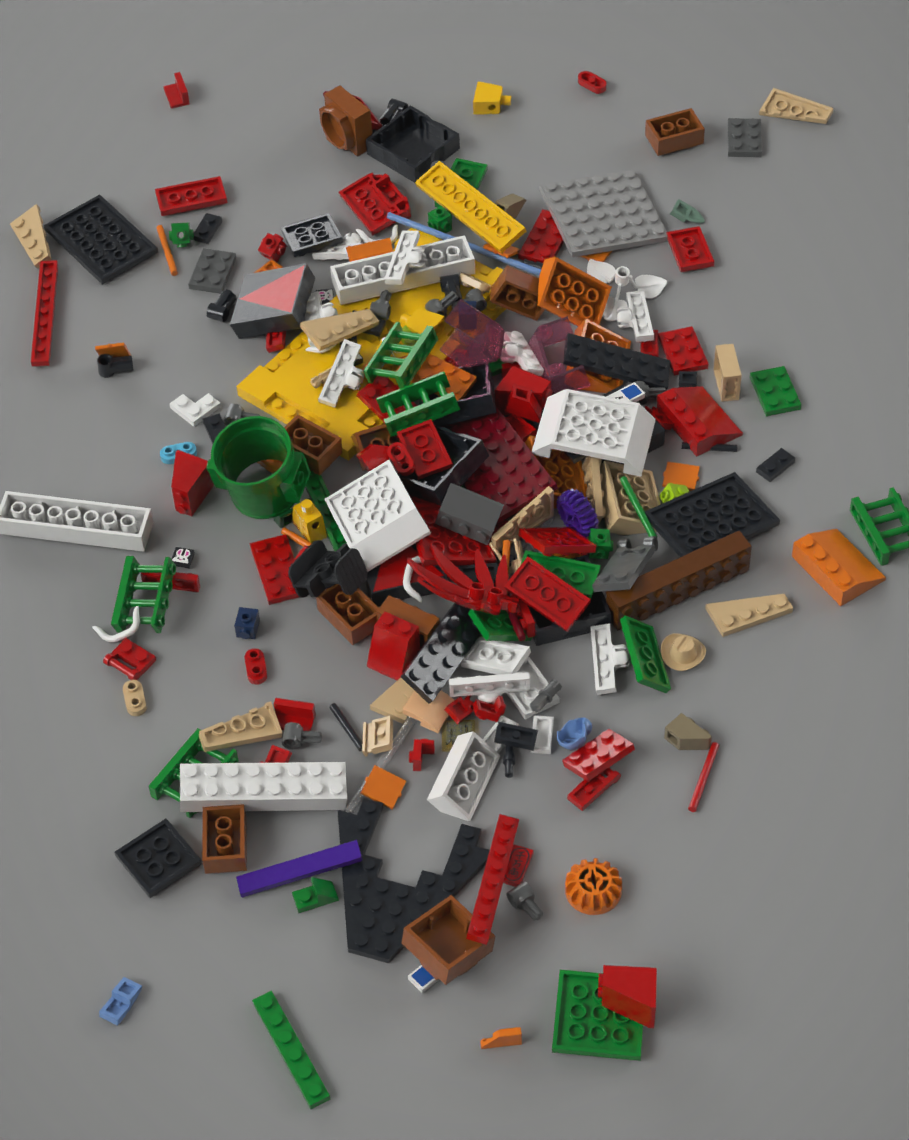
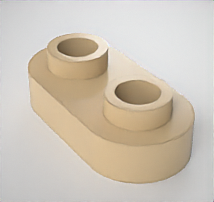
(468, 280)
(134, 696)

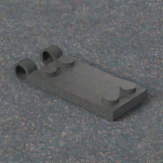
(625, 565)

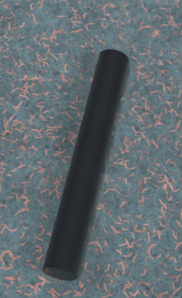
(719, 447)
(346, 726)

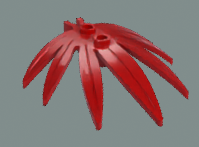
(469, 594)

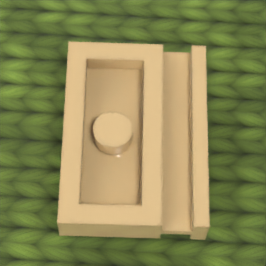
(377, 736)

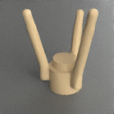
(515, 564)

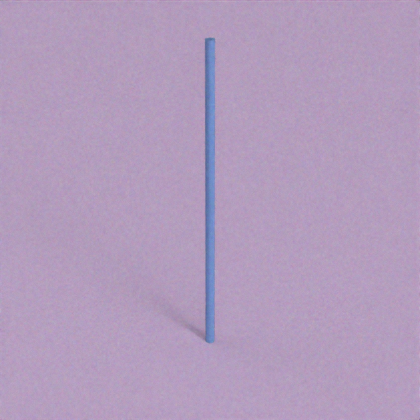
(473, 247)

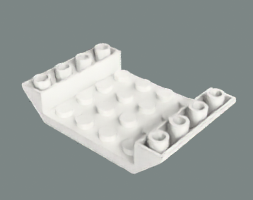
(595, 428)
(377, 515)

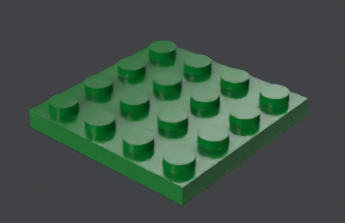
(586, 1026)

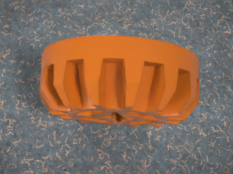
(591, 900)

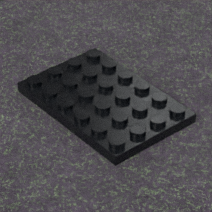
(101, 239)
(711, 514)

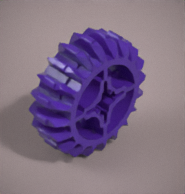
(577, 512)

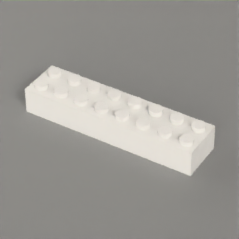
(366, 276)
(75, 521)
(264, 786)

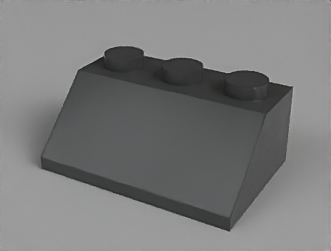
(469, 514)

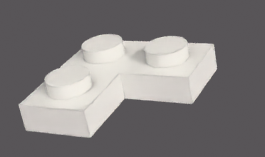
(192, 411)

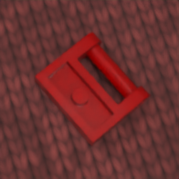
(132, 655)

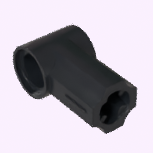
(393, 109)
(450, 283)
(220, 309)
(109, 365)

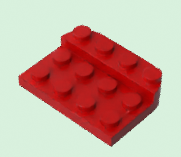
(373, 199)

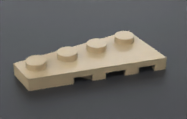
(789, 106)
(32, 235)
(334, 329)
(594, 480)
(530, 516)
(745, 613)
(393, 701)
(249, 728)

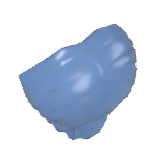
(574, 733)

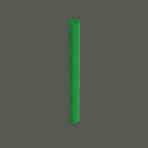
(637, 506)

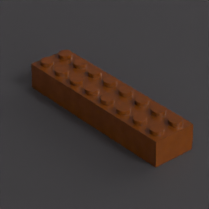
(681, 579)

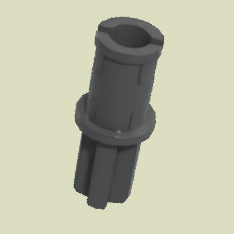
(545, 696)

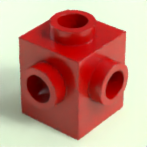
(272, 247)

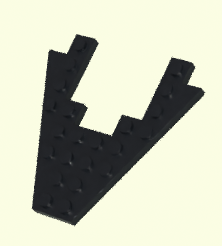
(382, 908)

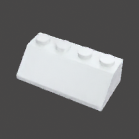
(464, 776)

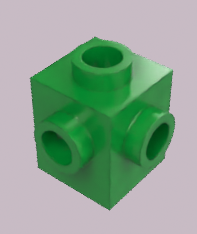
(440, 219)
(177, 228)
(603, 544)

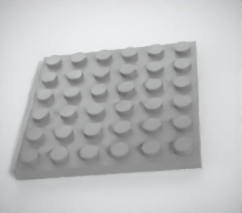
(603, 213)

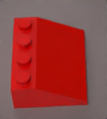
(697, 418)

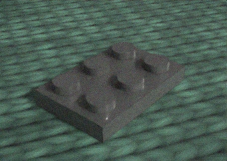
(744, 137)
(212, 271)

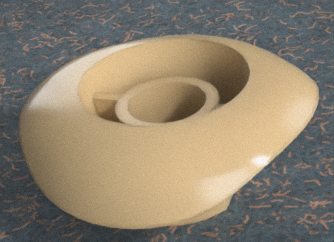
(682, 651)

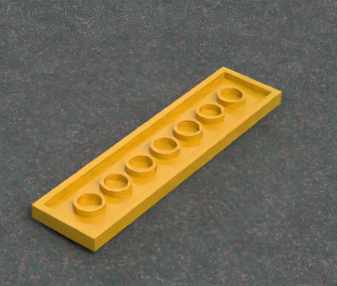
(470, 207)

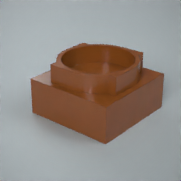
(345, 121)
(441, 941)

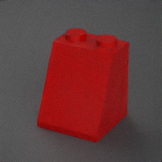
(539, 386)
(190, 482)
(393, 645)
(629, 992)

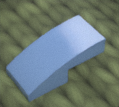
(121, 1001)

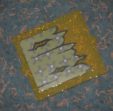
(451, 730)

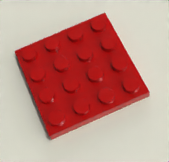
(454, 546)

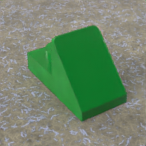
(319, 894)

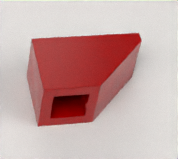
(523, 404)
(373, 456)

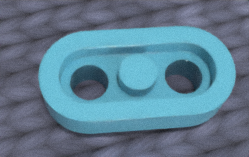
(168, 452)

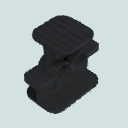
(321, 569)

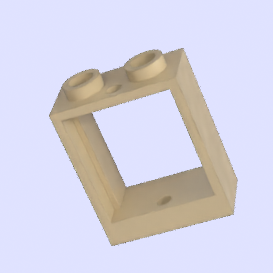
(727, 372)

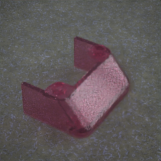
(475, 337)
(560, 378)

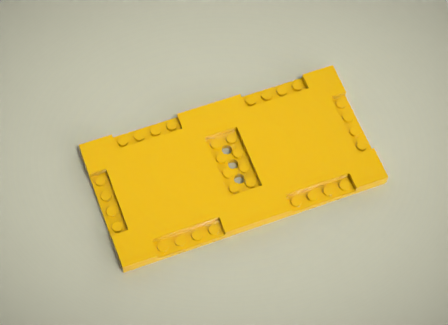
(284, 382)

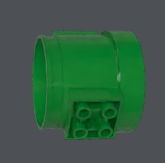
(249, 442)

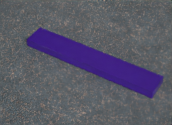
(299, 868)

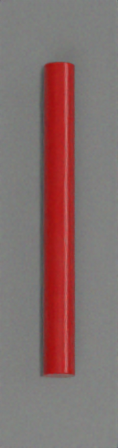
(703, 777)

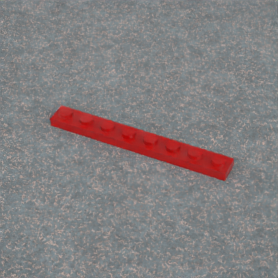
(44, 313)
(492, 879)

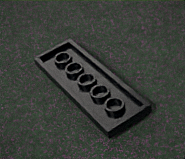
(616, 361)
(441, 653)

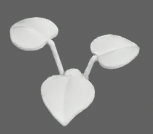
(606, 273)

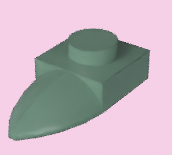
(686, 212)

